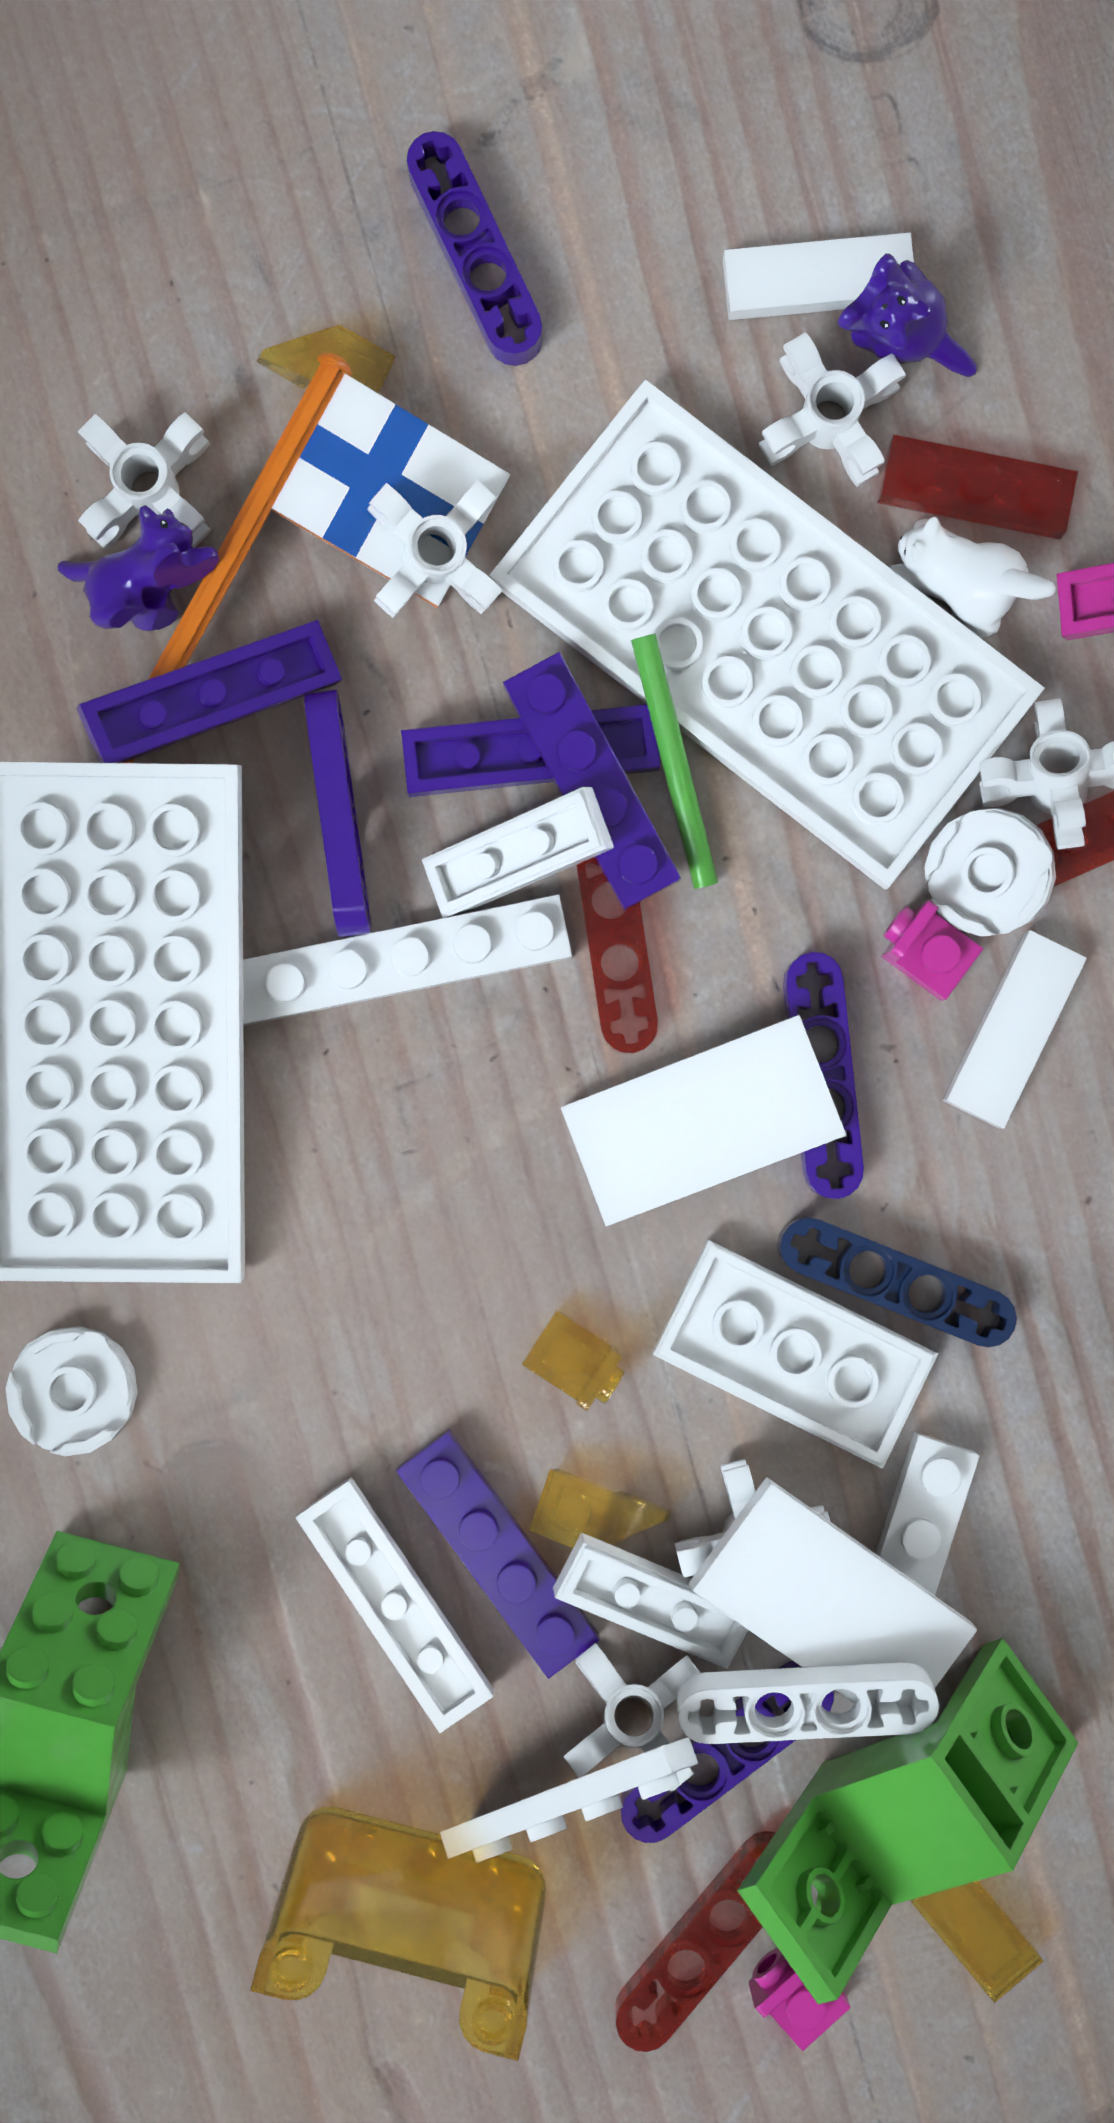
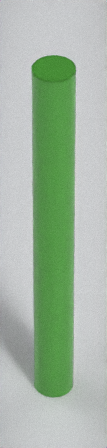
(674, 760)

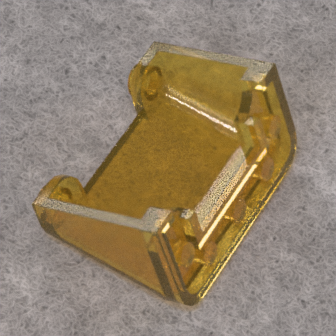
(402, 1905)

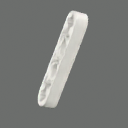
(806, 1690)

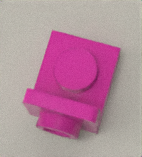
(1086, 601)
(929, 949)
(782, 1994)

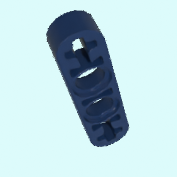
(894, 1285)

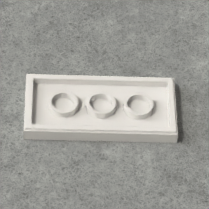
(703, 1120)
(795, 1353)
(825, 1594)

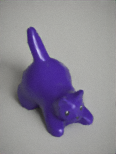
(904, 317)
(139, 580)

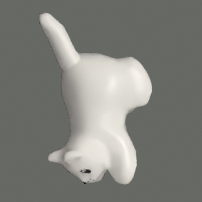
(969, 576)

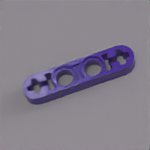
(478, 247)
(337, 813)
(837, 1071)
(734, 1763)

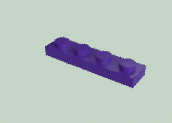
(209, 694)
(505, 756)
(582, 757)
(497, 1553)

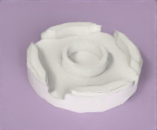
(990, 871)
(71, 1390)

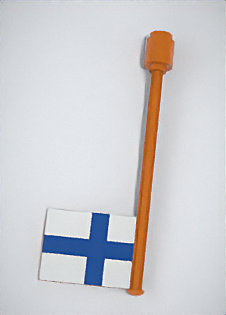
(323, 476)

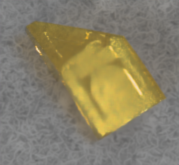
(298, 360)
(578, 1506)

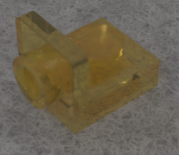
(575, 1361)

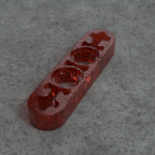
(601, 936)
(692, 1933)

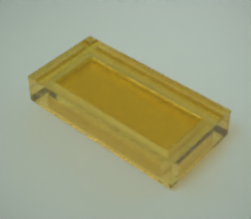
(980, 1936)

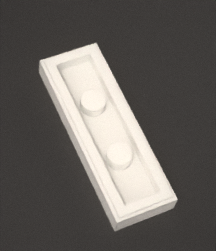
(805, 274)
(518, 852)
(1014, 1029)
(646, 1600)

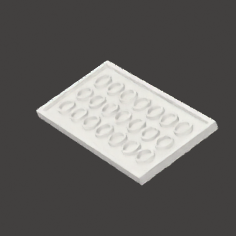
(773, 631)
(121, 1023)

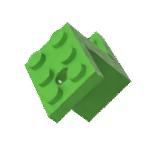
(69, 1721)
(909, 1820)

